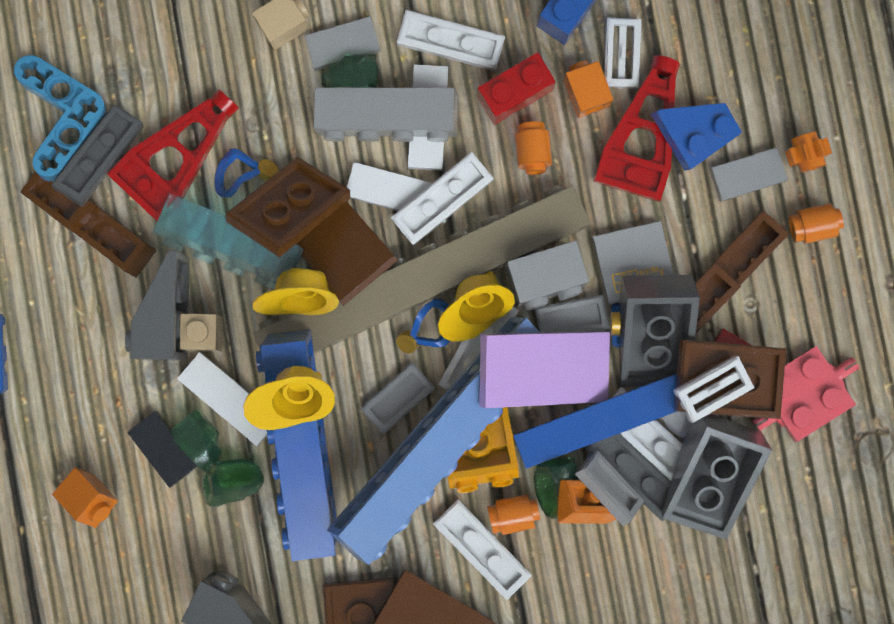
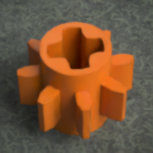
(808, 152)

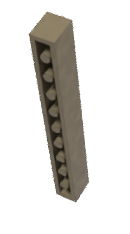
(443, 268)

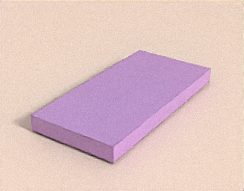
(543, 368)

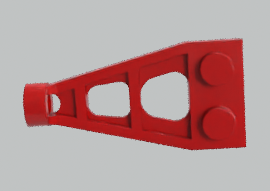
(629, 172)
(144, 183)

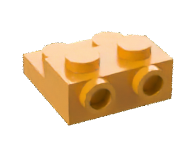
(489, 460)

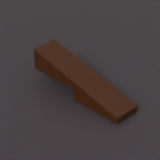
(92, 225)
(737, 264)

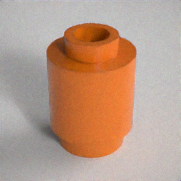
(533, 147)
(815, 223)
(513, 514)

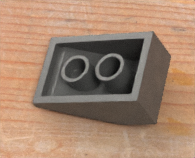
(653, 320)
(157, 321)
(715, 474)
(223, 602)

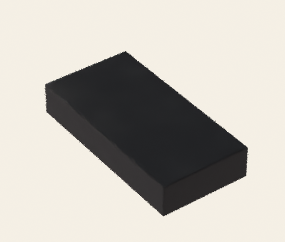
(161, 450)

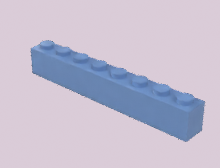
(418, 463)

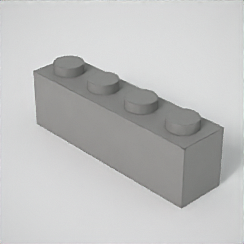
(386, 113)

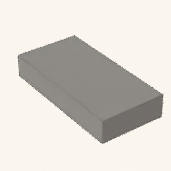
(334, 43)
(748, 174)
(573, 316)
(397, 398)
(609, 487)

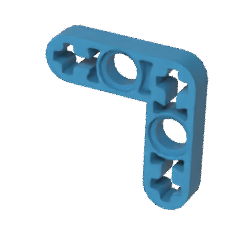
(70, 105)

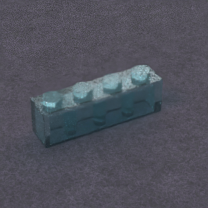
(212, 237)

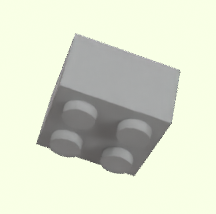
(546, 275)

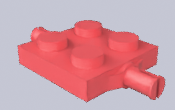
(811, 394)

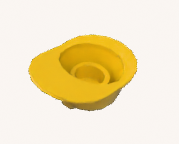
(297, 293)
(476, 307)
(291, 399)

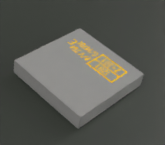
(631, 252)

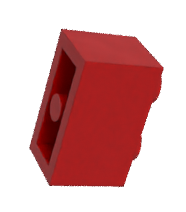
(516, 88)

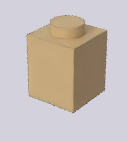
(282, 21)
(201, 332)

